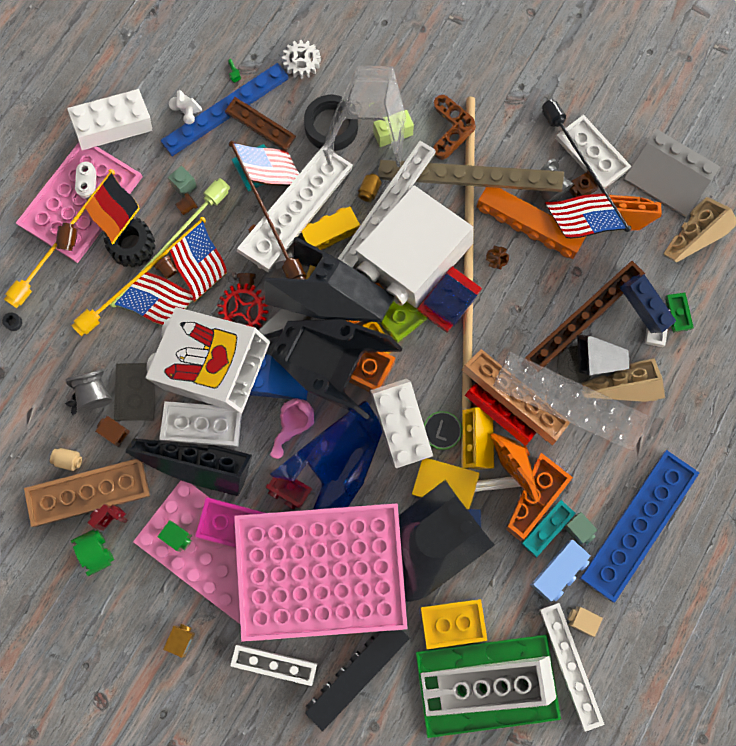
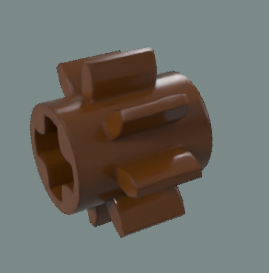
(497, 257)

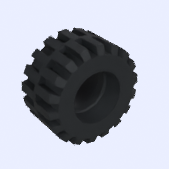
(137, 253)

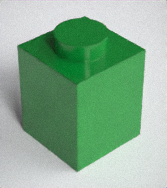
(175, 536)

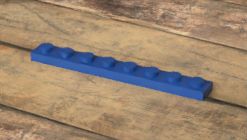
(216, 114)

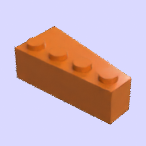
(549, 482)

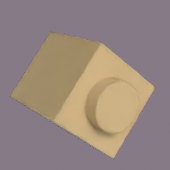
(584, 621)

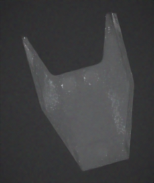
(371, 96)

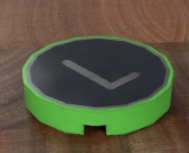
(443, 430)

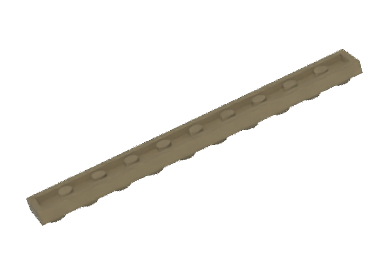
(481, 176)

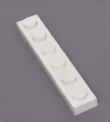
(571, 667)

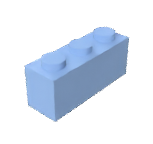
(561, 571)

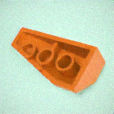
(516, 462)

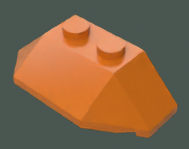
(637, 210)

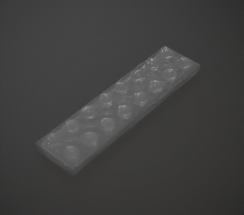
(571, 401)

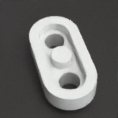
(85, 178)

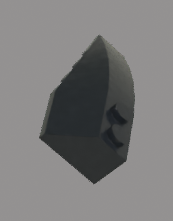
(205, 467)

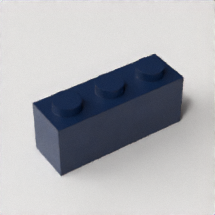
(648, 304)

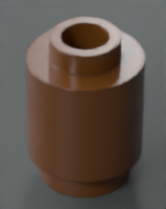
(66, 236)

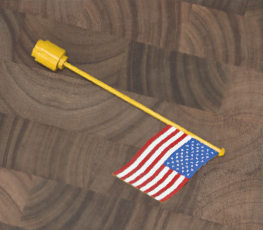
(194, 259)

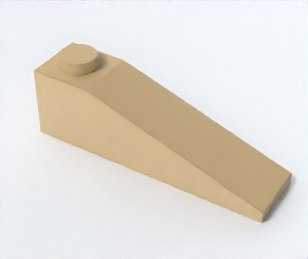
(707, 224)
(637, 383)

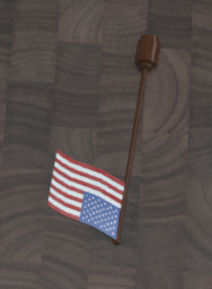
(270, 168)

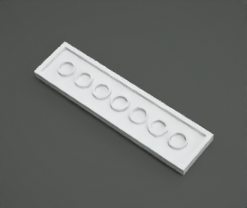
(294, 209)

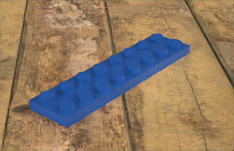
(639, 526)

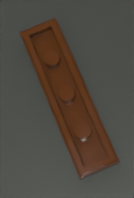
(260, 124)

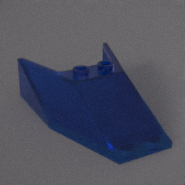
(338, 458)

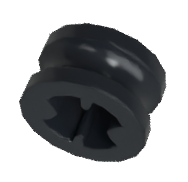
(9, 316)

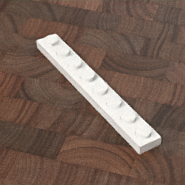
(389, 199)

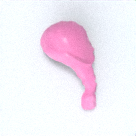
(295, 418)

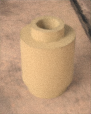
(66, 459)

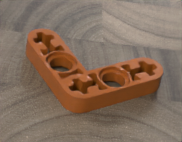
(457, 128)

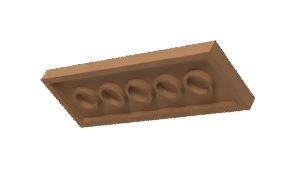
(485, 370)
(86, 492)

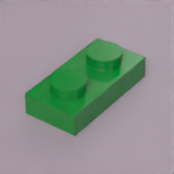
(680, 310)

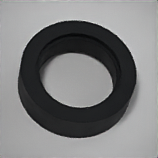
(318, 140)

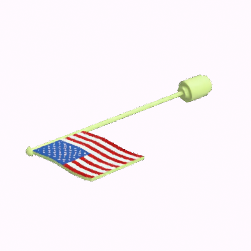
(156, 296)

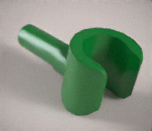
(234, 75)

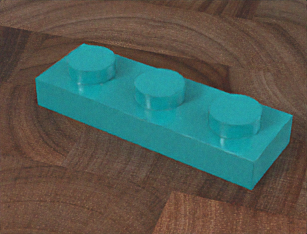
(548, 528)

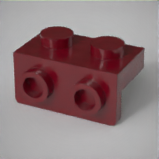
(291, 491)
(105, 515)

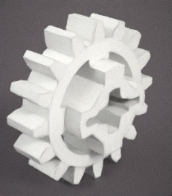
(301, 57)

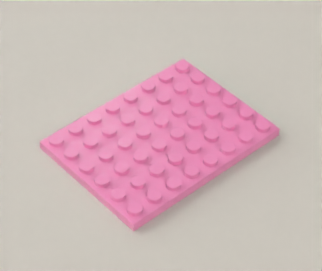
(320, 572)

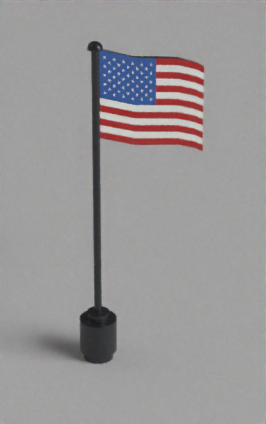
(586, 213)

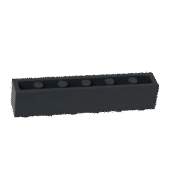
(354, 677)

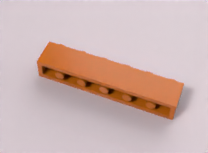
(527, 219)

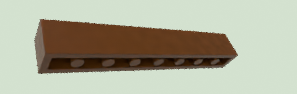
(583, 317)

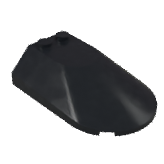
(437, 541)

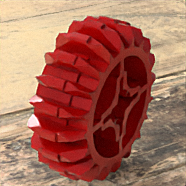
(238, 300)

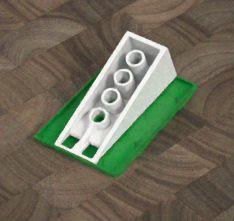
(487, 686)

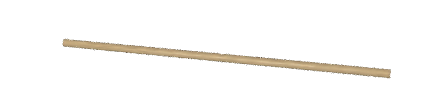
(468, 266)

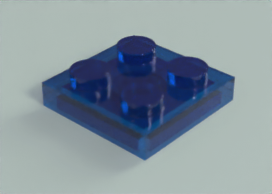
(450, 299)

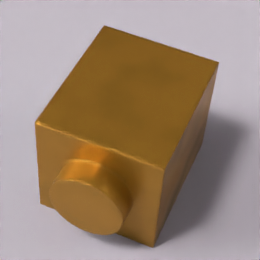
(179, 640)

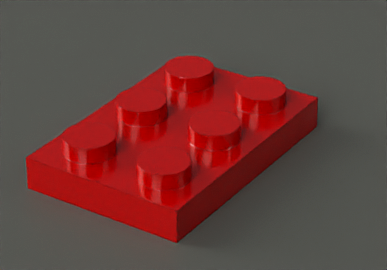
(435, 318)

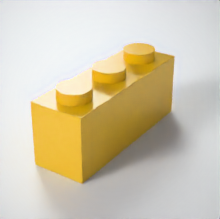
(331, 228)
(477, 442)

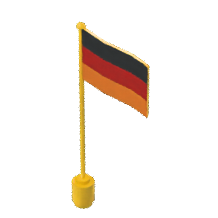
(108, 207)

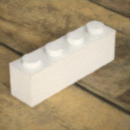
(274, 664)

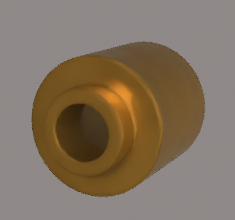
(369, 187)

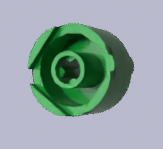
(91, 551)

